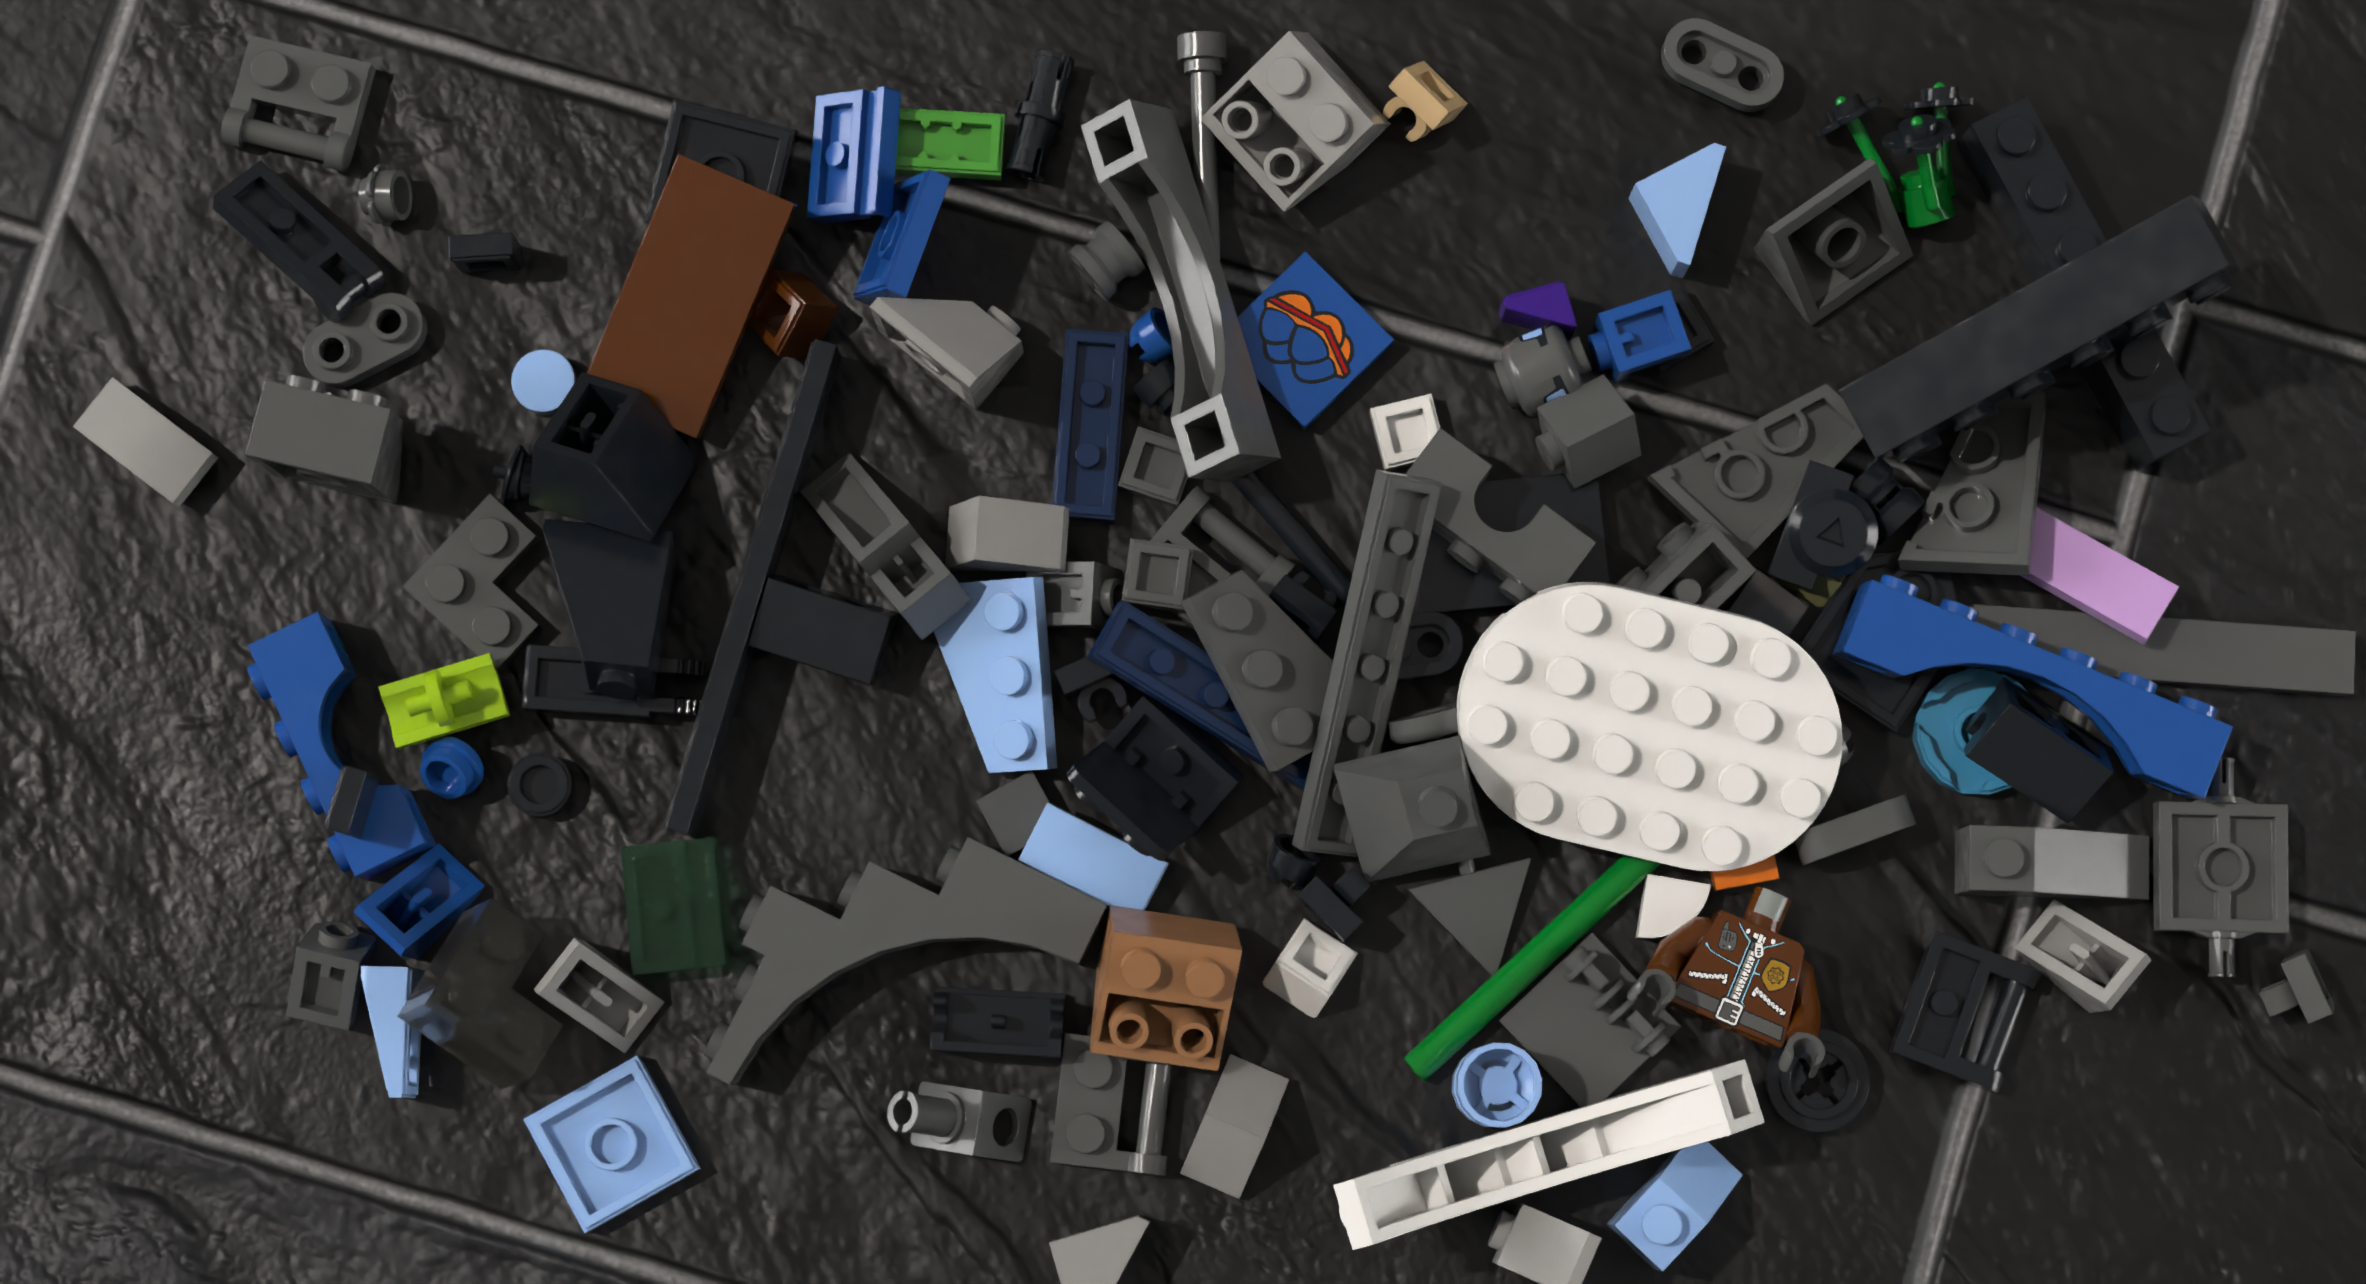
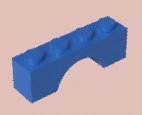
(306, 676)

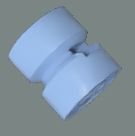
(1497, 1085)

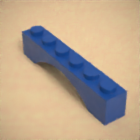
(2152, 736)

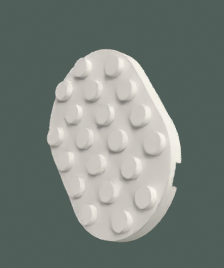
(1649, 726)

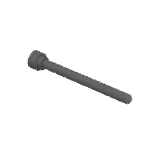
(1202, 59)

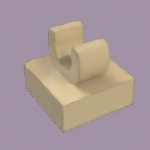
(1426, 96)

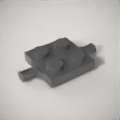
(2221, 868)

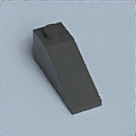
(2050, 863)

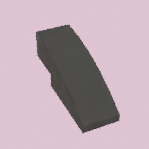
(886, 546)

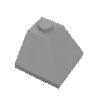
(952, 341)

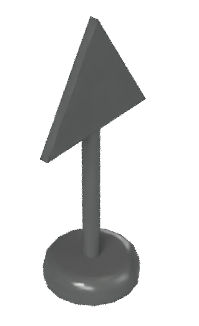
(1476, 904)

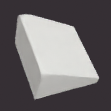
(1309, 968)

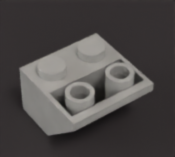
(1295, 119)

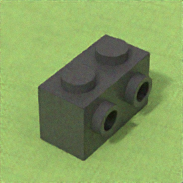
(1694, 567)

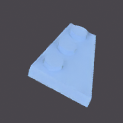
(1003, 672)

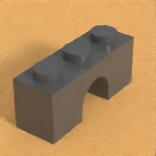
(1525, 559)

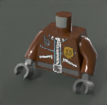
(1741, 978)

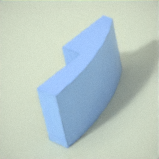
(1091, 860)

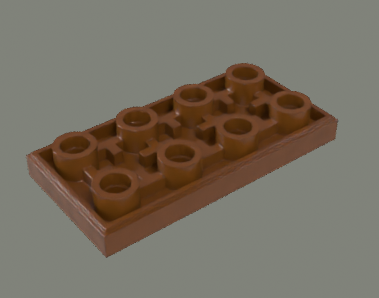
(692, 291)

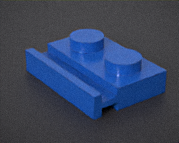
(853, 155)

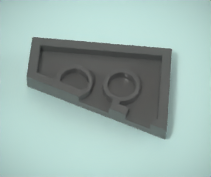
(1754, 474)
(1986, 498)
(1265, 664)

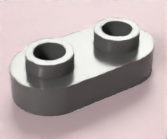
(1724, 59)
(365, 345)

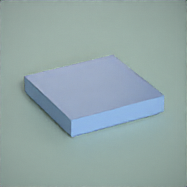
(612, 1144)

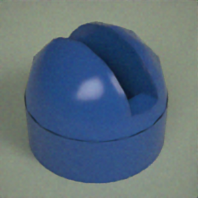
(1152, 335)

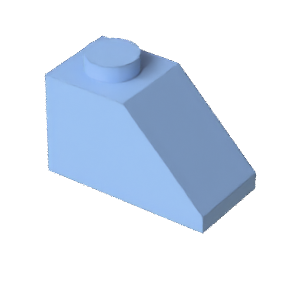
(1675, 1203)

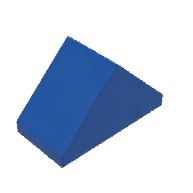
(420, 902)

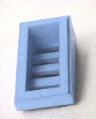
(396, 1041)

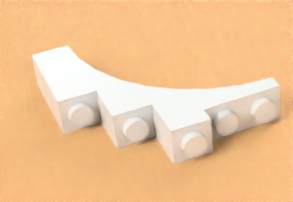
(1547, 1153)

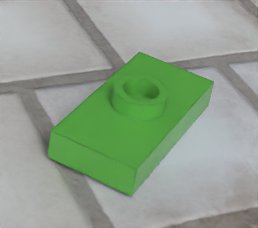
(951, 143)

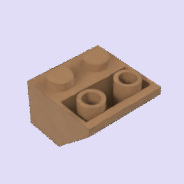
(1164, 987)

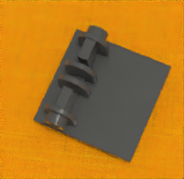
(1585, 1025)

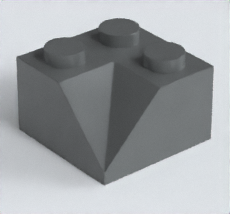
(328, 438)

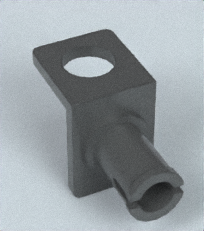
(960, 1120)

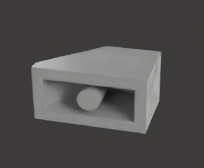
(1542, 1246)

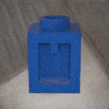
(1638, 336)

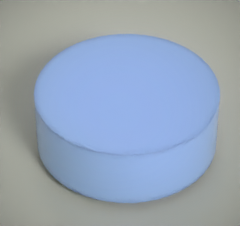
(542, 381)

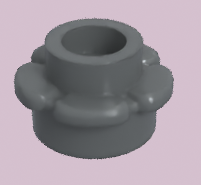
(385, 195)

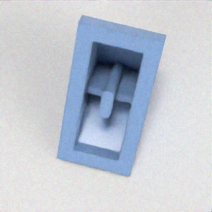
(1676, 203)

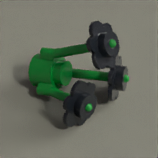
(1924, 191)

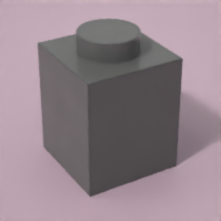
(1587, 432)

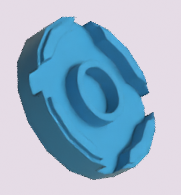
(1941, 732)

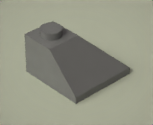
(1412, 809)

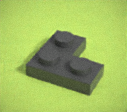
(463, 578)

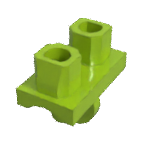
(444, 701)

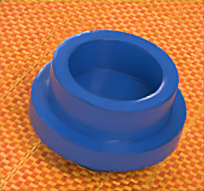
(451, 768)

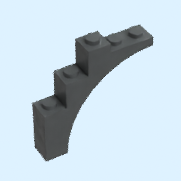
(806, 948)

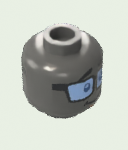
(1541, 367)

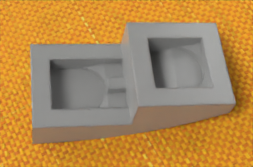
(145, 442)

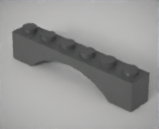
(1216, 392)

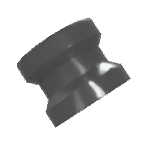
(1106, 260)

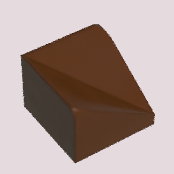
(791, 313)

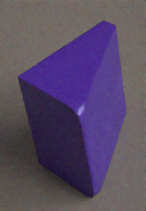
(1539, 308)

